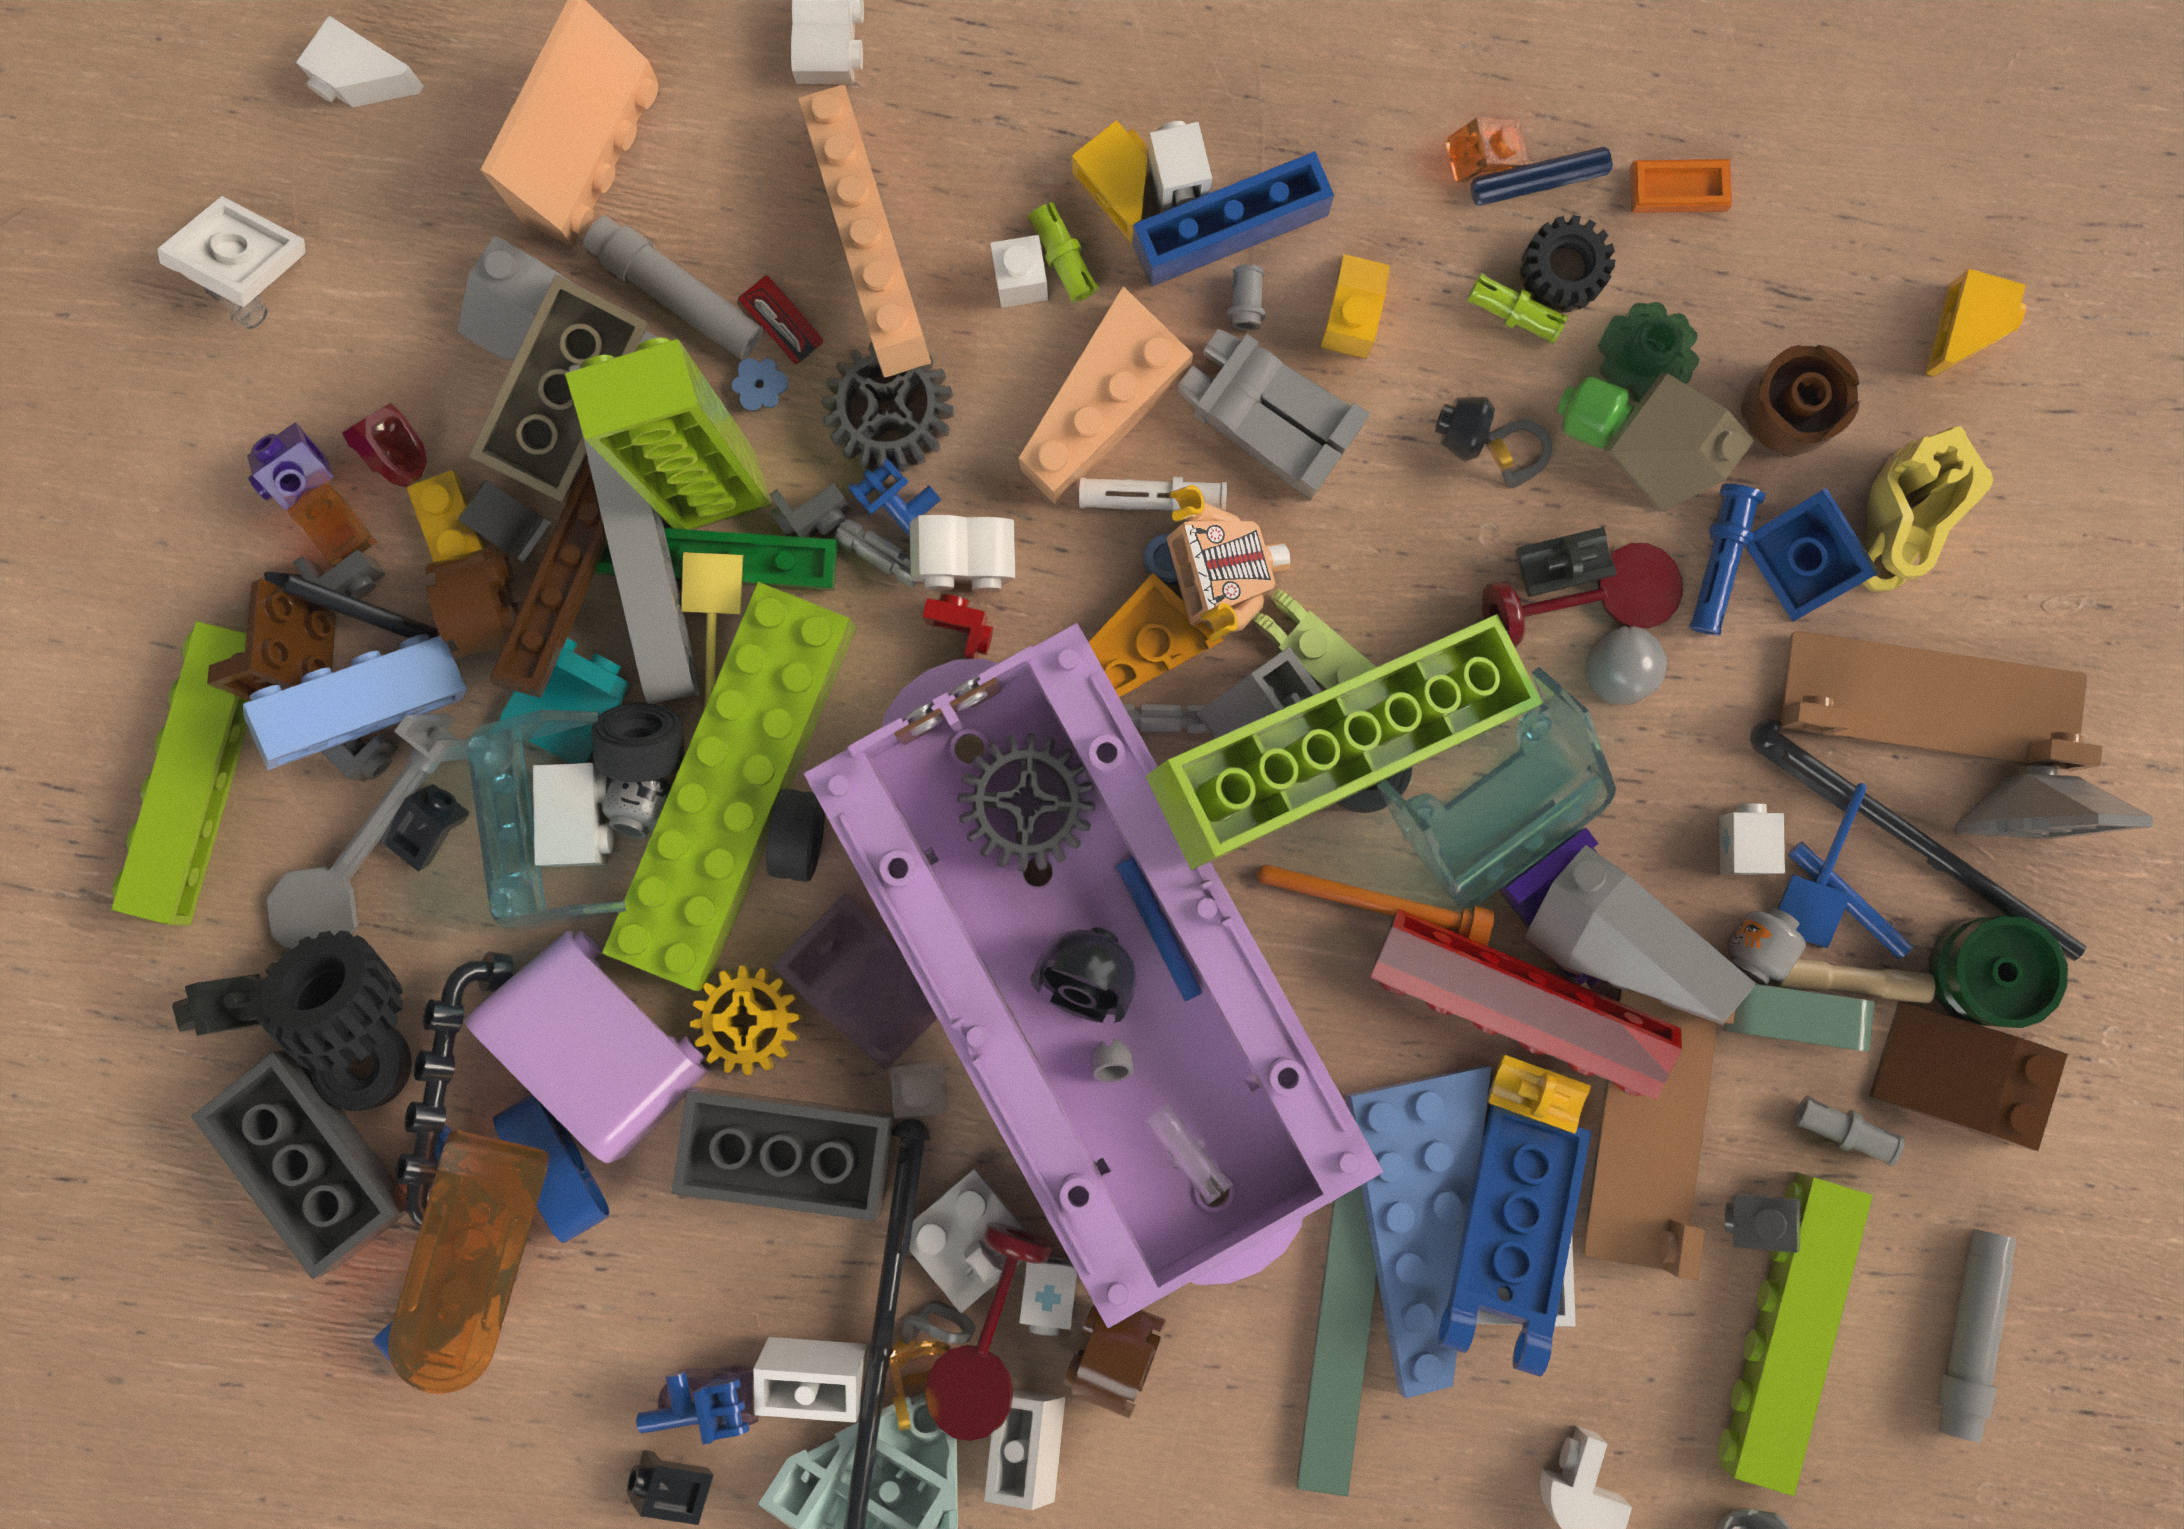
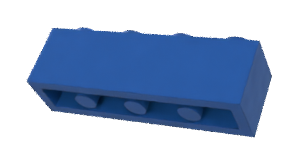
(1232, 219)

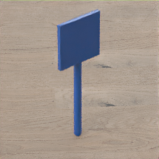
(1813, 903)

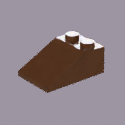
(1969, 1076)

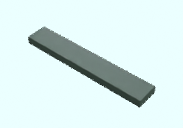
(1339, 1351)

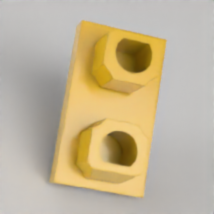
(1538, 1093)

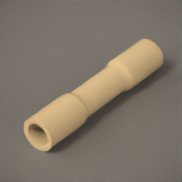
(1885, 983)

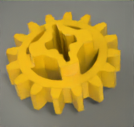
(746, 1044)

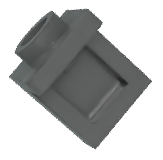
(820, 513)
(351, 576)
(1764, 1222)

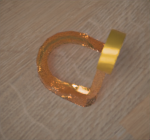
(904, 1354)

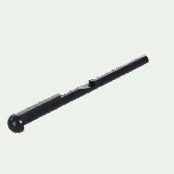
(1839, 791)
(913, 1135)

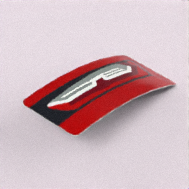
(781, 319)

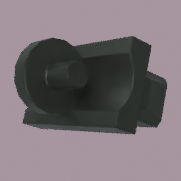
(1565, 562)
(218, 1005)

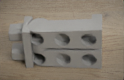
(1272, 411)

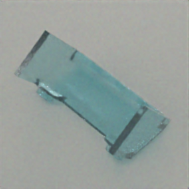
(1518, 807)
(508, 823)

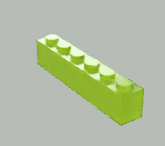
(186, 787)
(1794, 1338)

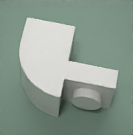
(1573, 1496)

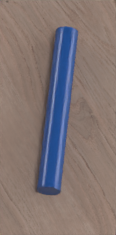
(1856, 906)
(1159, 929)

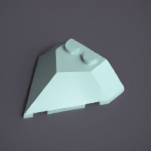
(909, 1484)

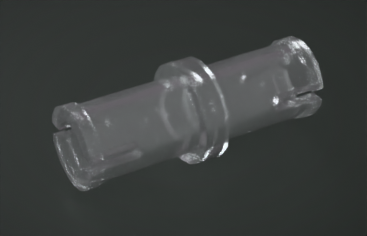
(1188, 1153)

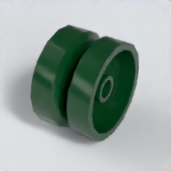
(1999, 971)

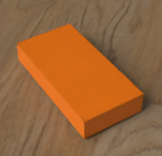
(1680, 185)

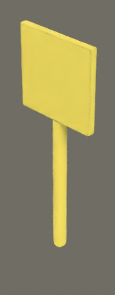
(711, 586)

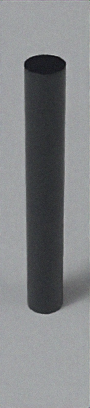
(356, 608)

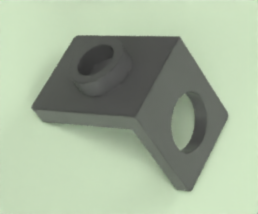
(504, 520)

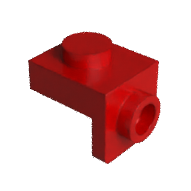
(954, 614)

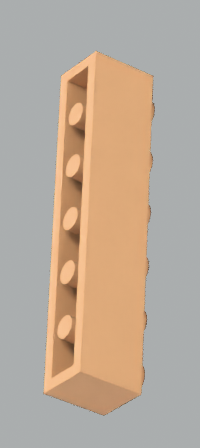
(864, 231)

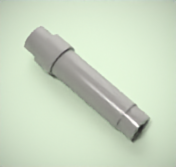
(636, 261)
(1968, 1385)

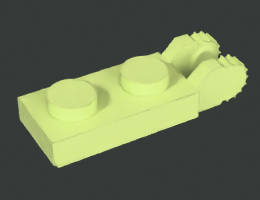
(1317, 646)

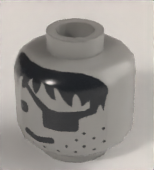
(635, 805)

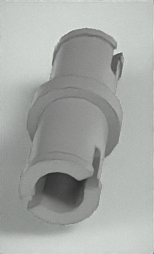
(1849, 1131)

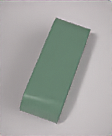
(1805, 1017)

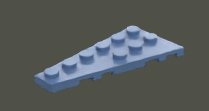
(1416, 1210)

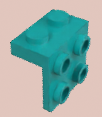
(573, 686)

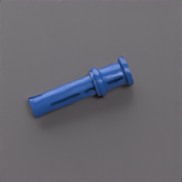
(1730, 536)

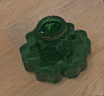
(1646, 345)

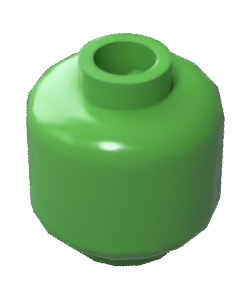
(1594, 411)

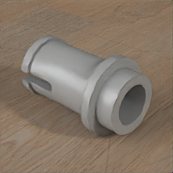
(1247, 298)

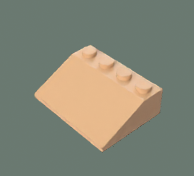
(570, 124)

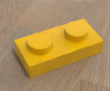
(437, 507)

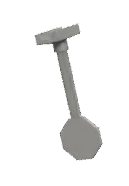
(322, 897)

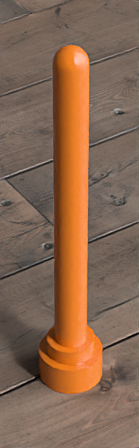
(1473, 923)

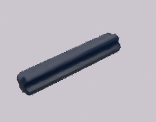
(1541, 176)

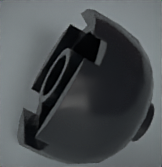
(1087, 974)

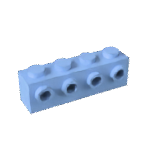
(352, 701)

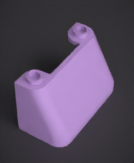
(586, 1048)

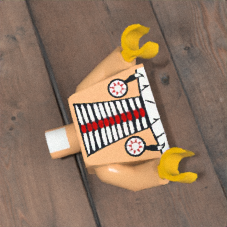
(1221, 563)

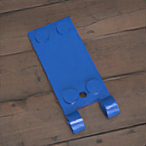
(1517, 1234)

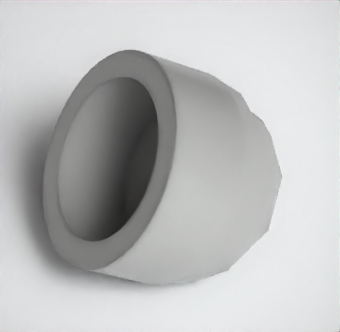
(1112, 1062)

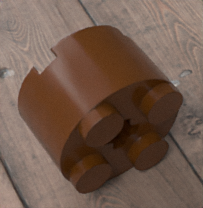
(1824, 382)
(473, 601)
(1114, 1360)

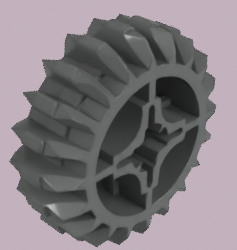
(875, 424)
(1029, 758)

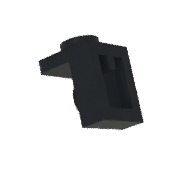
(423, 825)
(668, 1489)

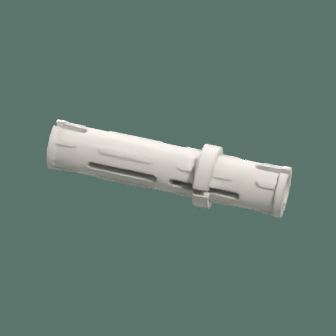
(1093, 493)

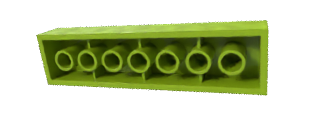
(668, 434)
(1341, 741)
(728, 786)

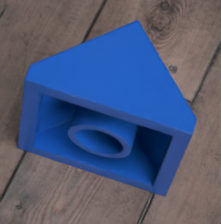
(1810, 555)

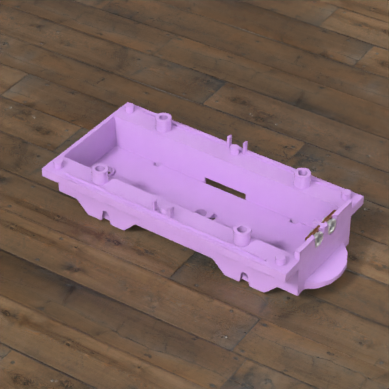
(1139, 1221)

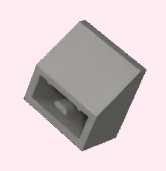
(1261, 693)

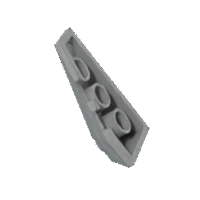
(504, 298)
(2050, 808)
(1620, 933)

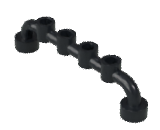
(437, 1070)

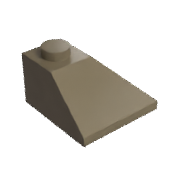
(1677, 443)

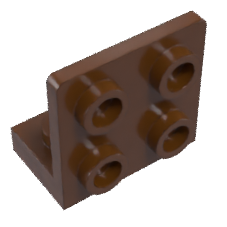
(282, 643)

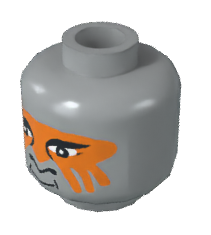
(1767, 945)

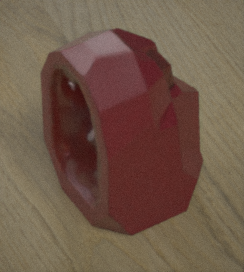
(389, 446)

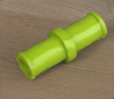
(1062, 252)
(1517, 308)

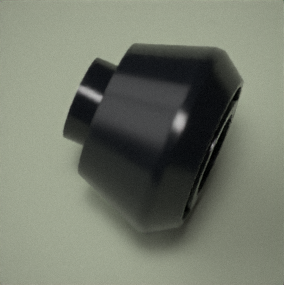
(1465, 426)

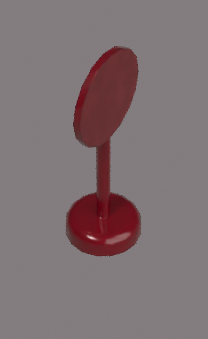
(1639, 595)
(969, 1385)

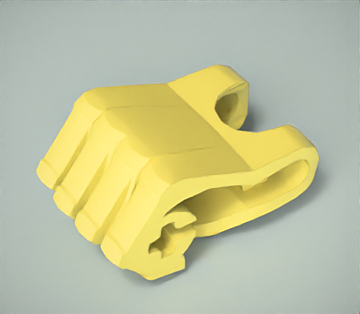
(1947, 481)

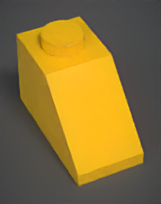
(1114, 174)
(1356, 306)
(1974, 317)

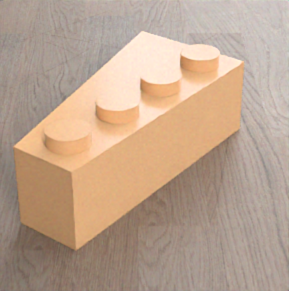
(1109, 390)

